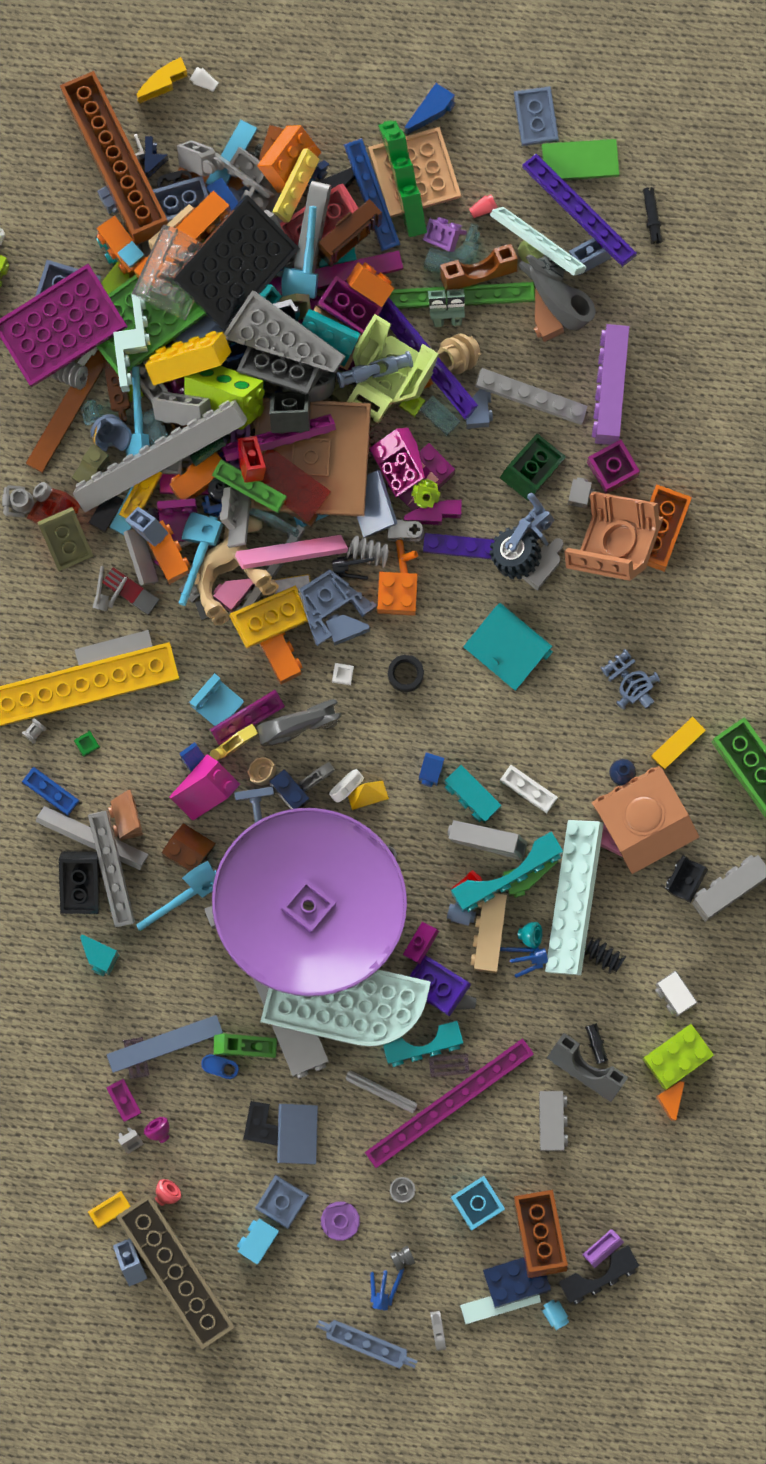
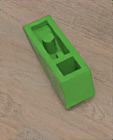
(519, 889)
(244, 1046)

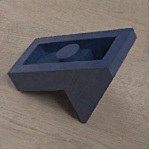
(153, 160)

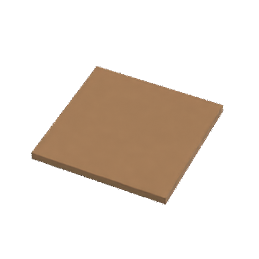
(332, 459)

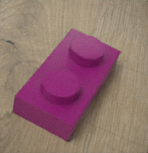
(123, 1100)

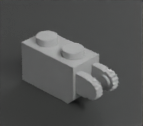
(198, 158)
(548, 564)

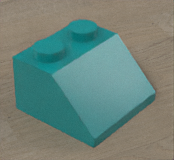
(99, 956)

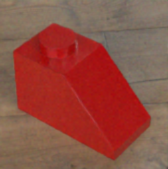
(251, 459)

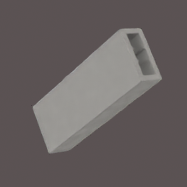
(300, 1049)

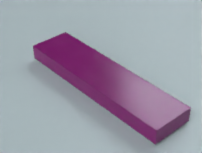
(249, 715)

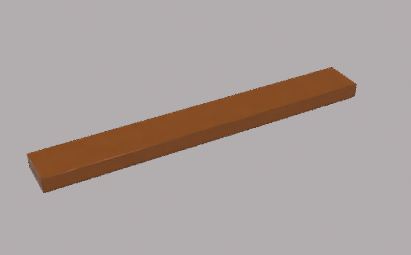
(64, 416)

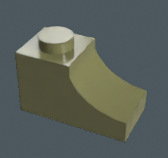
(92, 462)

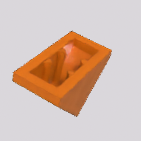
(671, 1100)

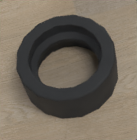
(408, 659)

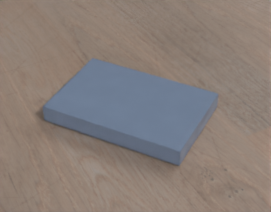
(536, 116)
(378, 508)
(297, 1134)

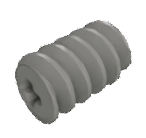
(72, 375)
(368, 550)

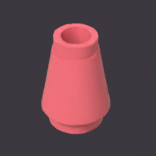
(483, 206)

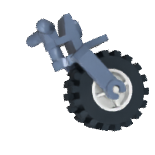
(517, 549)

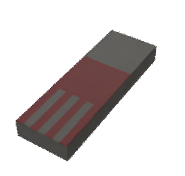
(131, 591)

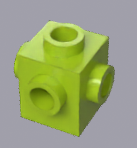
(425, 487)

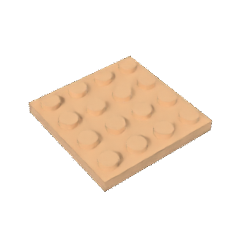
(431, 169)

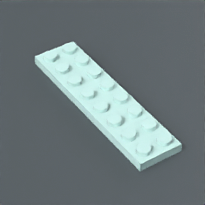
(574, 897)

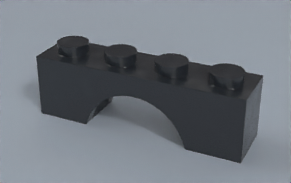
(621, 1263)

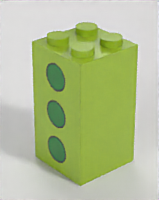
(225, 384)

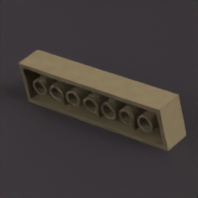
(175, 1272)

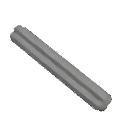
(381, 1091)

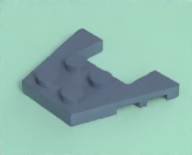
(326, 596)

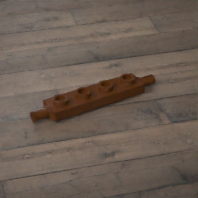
(118, 400)

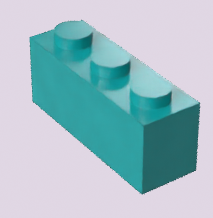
(472, 794)

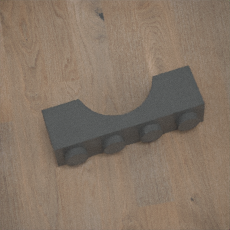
(603, 1081)

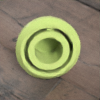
(526, 249)

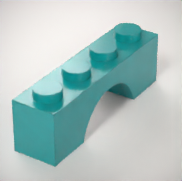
(447, 1038)

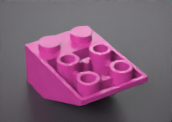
(399, 460)

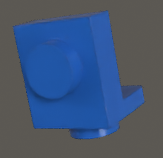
(213, 510)

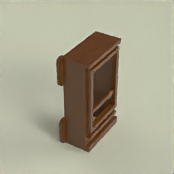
(350, 232)

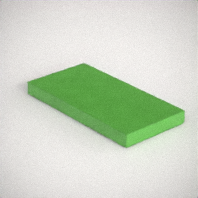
(582, 159)

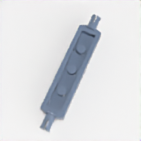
(366, 1344)

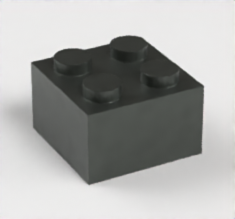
(289, 412)

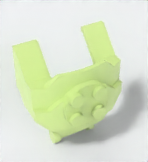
(394, 387)

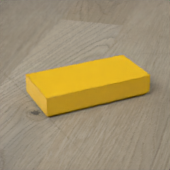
(109, 1209)

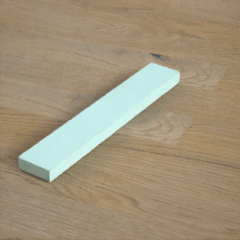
(538, 241)

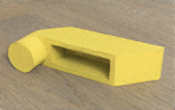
(234, 742)

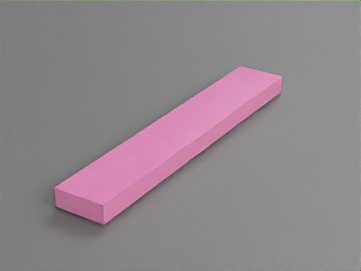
(291, 552)

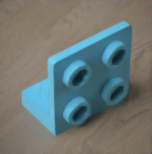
(216, 701)

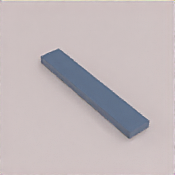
(164, 1044)

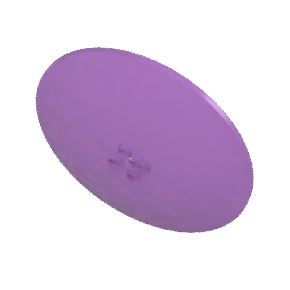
(316, 860)

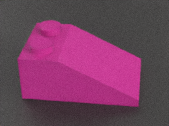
(204, 788)

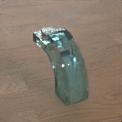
(464, 254)

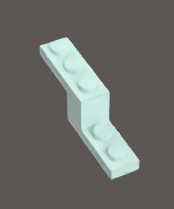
(131, 342)

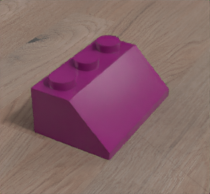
(348, 305)

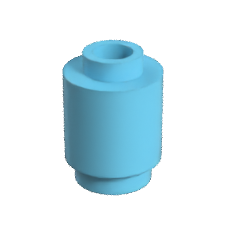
(555, 1314)

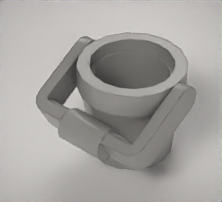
(19, 501)

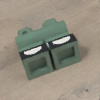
(453, 309)

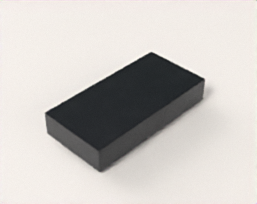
(106, 513)

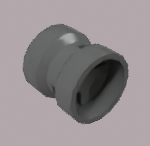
(402, 1258)

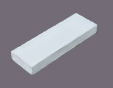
(528, 789)

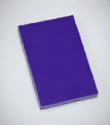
(445, 987)

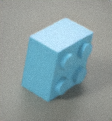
(477, 1203)

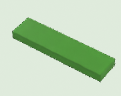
(256, 490)

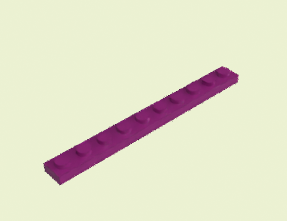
(449, 1103)

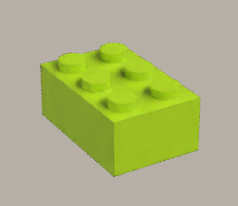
(678, 1057)

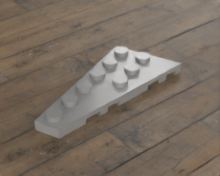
(275, 332)

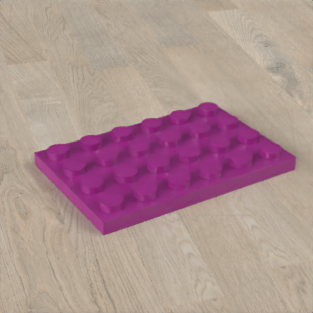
(60, 325)

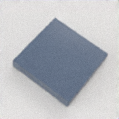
(281, 1202)

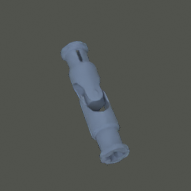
(363, 372)

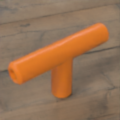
(402, 557)

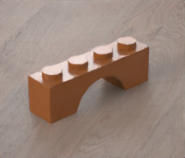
(499, 263)

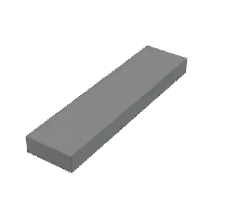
(113, 647)

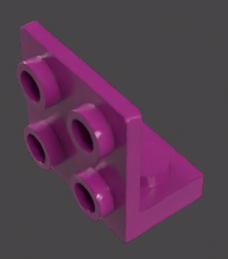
(176, 515)

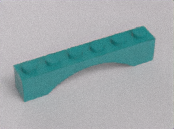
(472, 892)

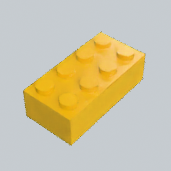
(188, 357)

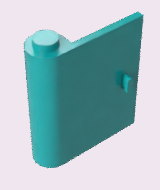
(509, 642)

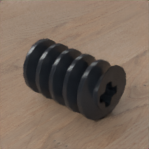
(603, 956)

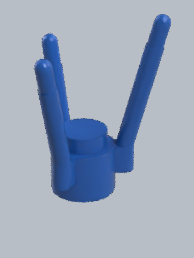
(537, 957)
(381, 1300)

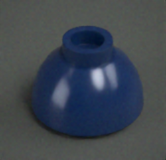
(622, 771)

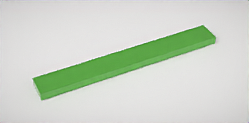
(473, 295)

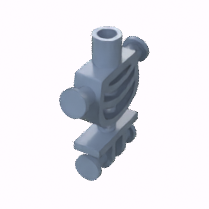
(642, 695)

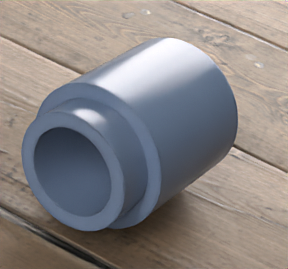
(457, 916)

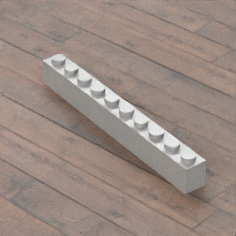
(160, 455)

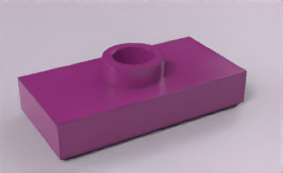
(420, 943)

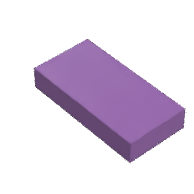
(603, 1248)

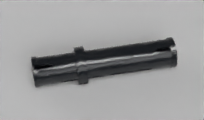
(652, 215)

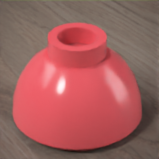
(167, 1192)

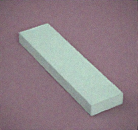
(485, 1308)

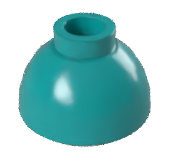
(531, 934)

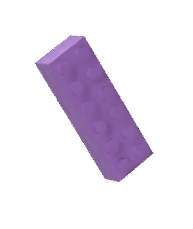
(611, 388)

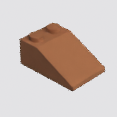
(126, 816)

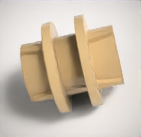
(459, 353)

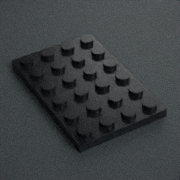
(235, 261)

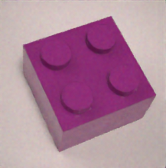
(613, 466)

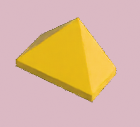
(367, 794)

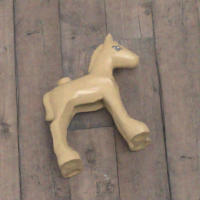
(221, 560)

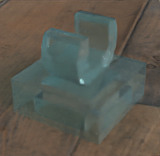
(91, 412)

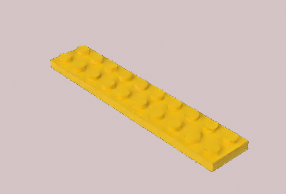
(87, 683)

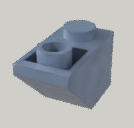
(481, 416)

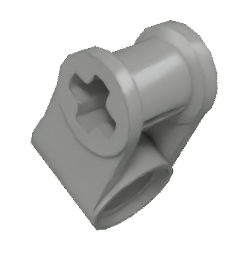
(404, 530)

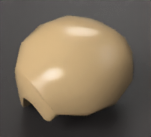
(262, 771)

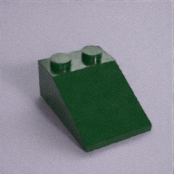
(532, 466)

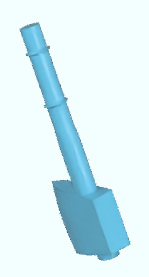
(303, 280)
(138, 439)
(205, 532)
(200, 882)

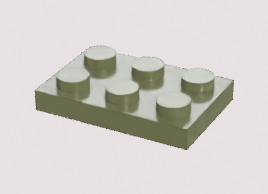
(65, 539)

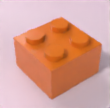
(368, 283)
(397, 593)

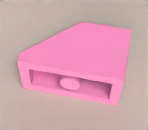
(232, 593)

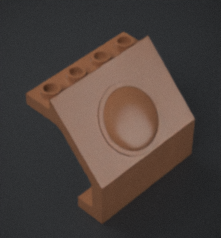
(617, 537)
(645, 819)

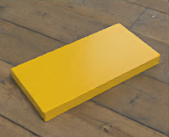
(269, 617)

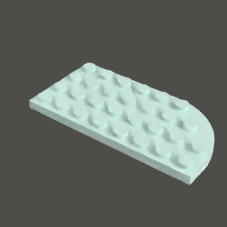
(364, 1015)

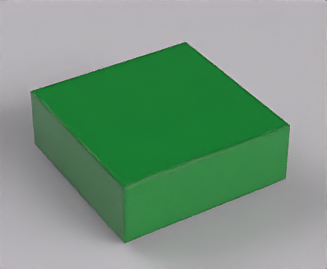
(86, 743)

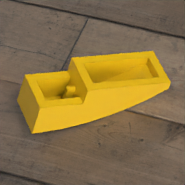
(162, 80)

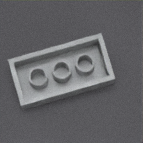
(731, 888)

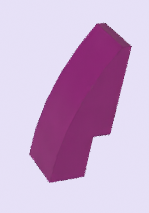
(434, 515)

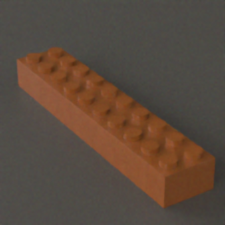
(114, 157)

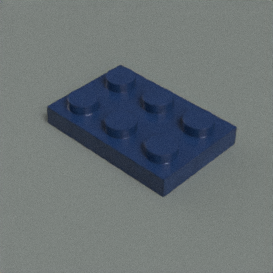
(511, 1284)

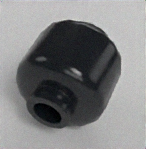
(216, 490)

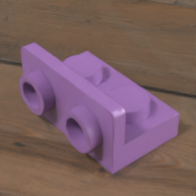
(443, 234)

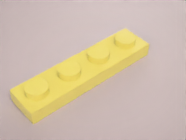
(296, 185)

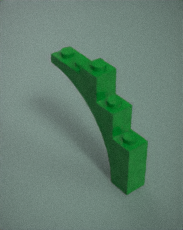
(404, 177)

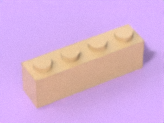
(489, 934)

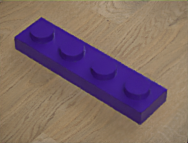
(457, 546)

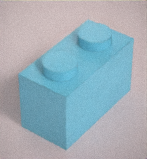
(257, 1241)

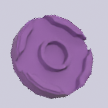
(345, 1224)

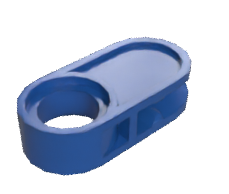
(215, 1065)

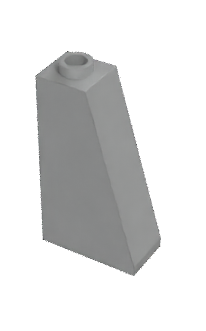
(488, 839)

